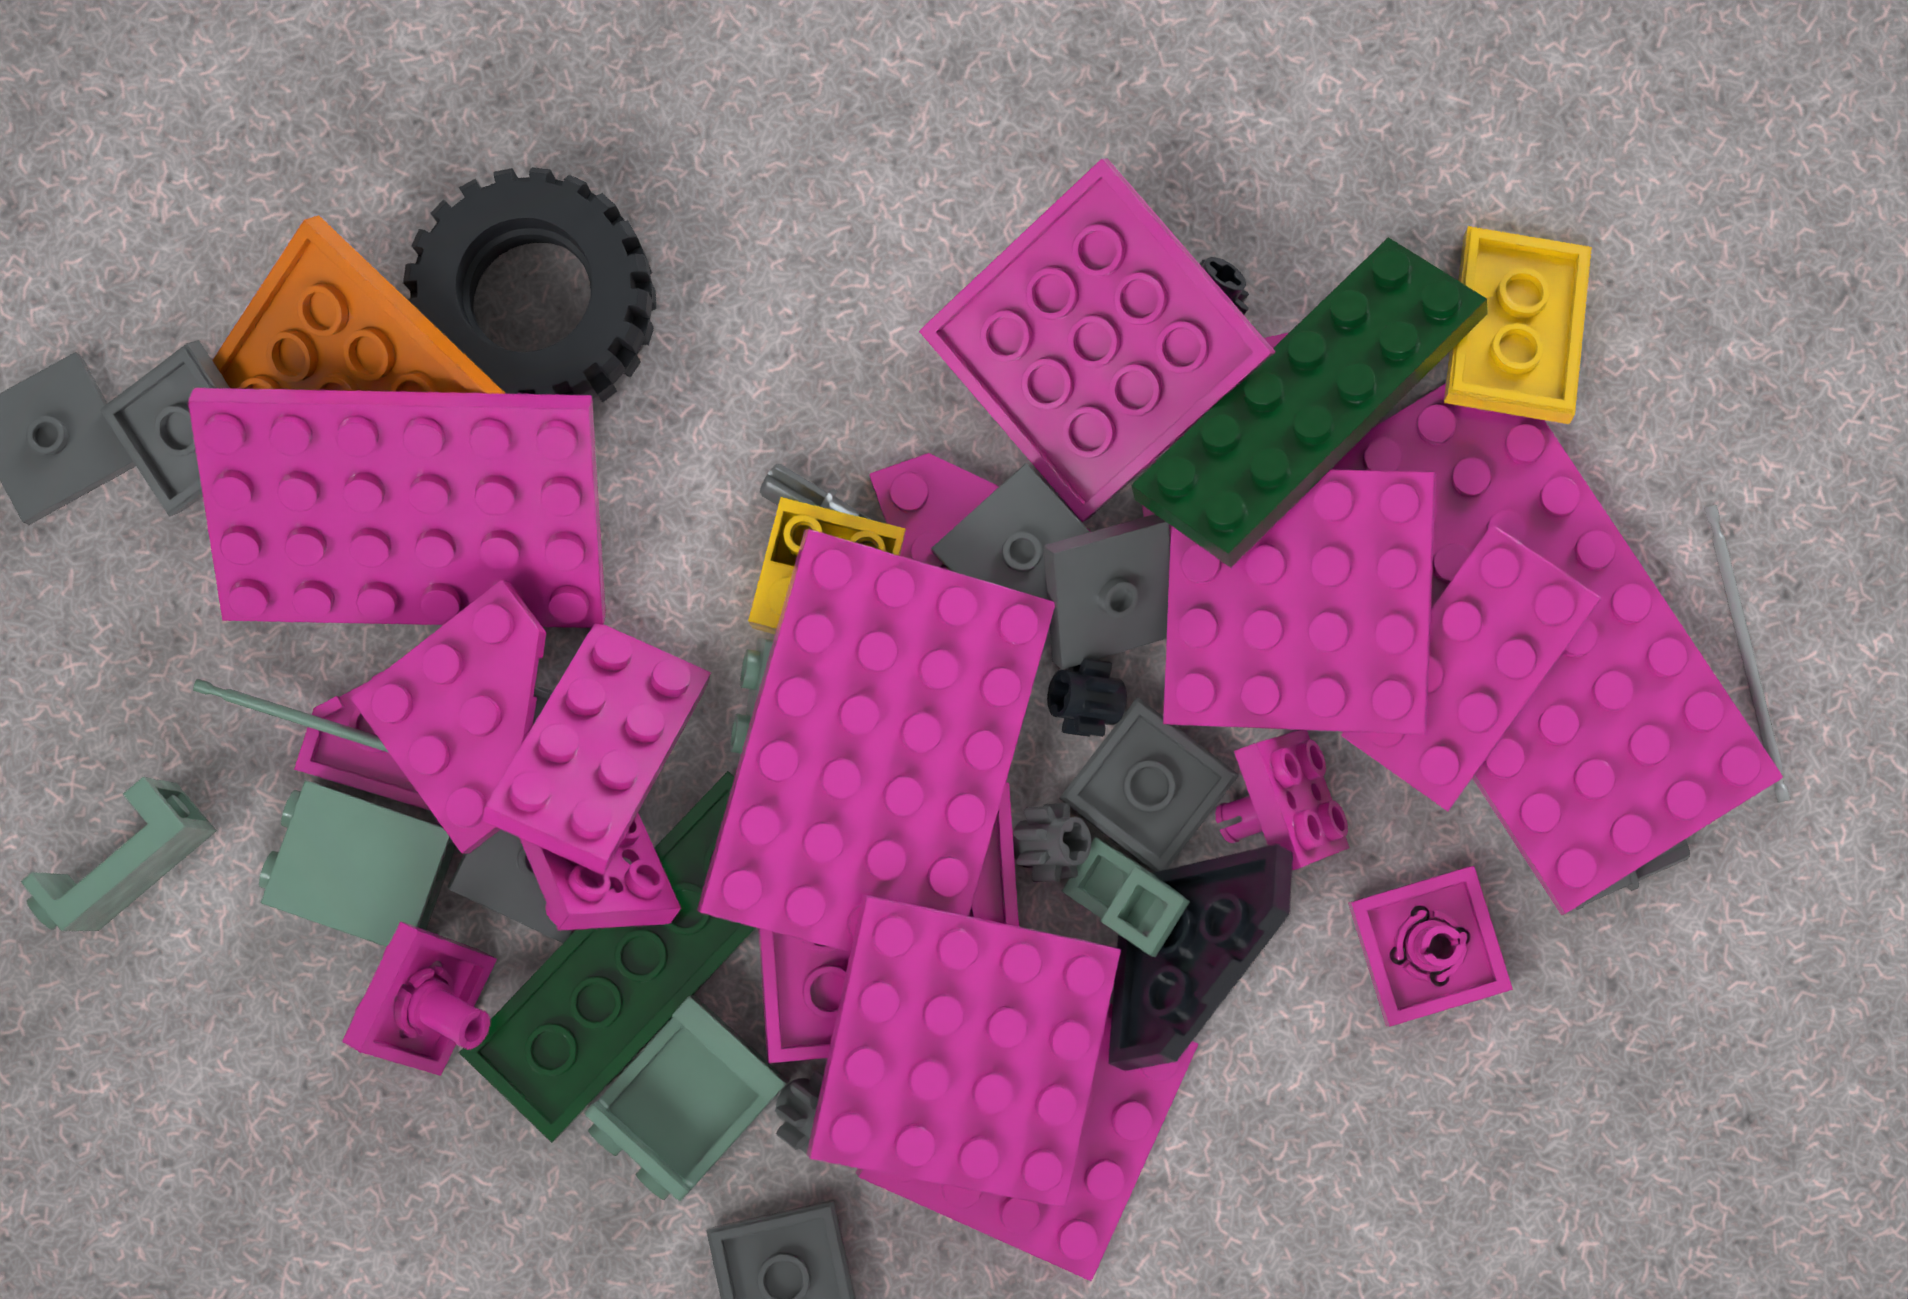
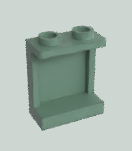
(171, 834)
(355, 864)
(684, 1100)

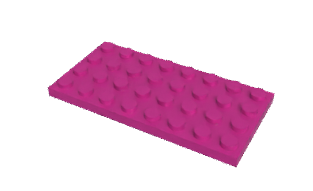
(1630, 726)

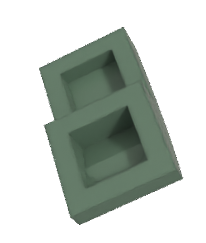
(1126, 897)

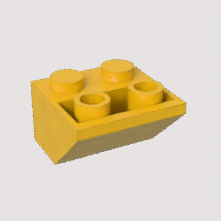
(784, 544)

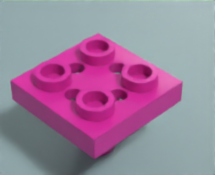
(1287, 799)
(620, 898)
(1471, 967)
(422, 1001)

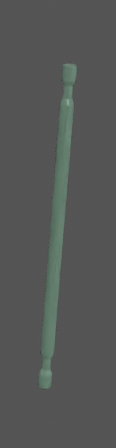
(290, 714)

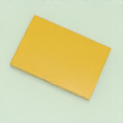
(1530, 342)

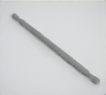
(1745, 647)

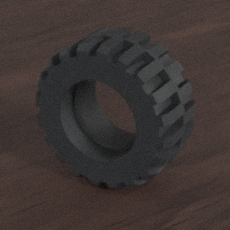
(529, 212)

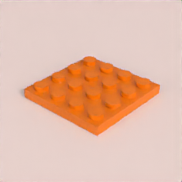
(339, 327)

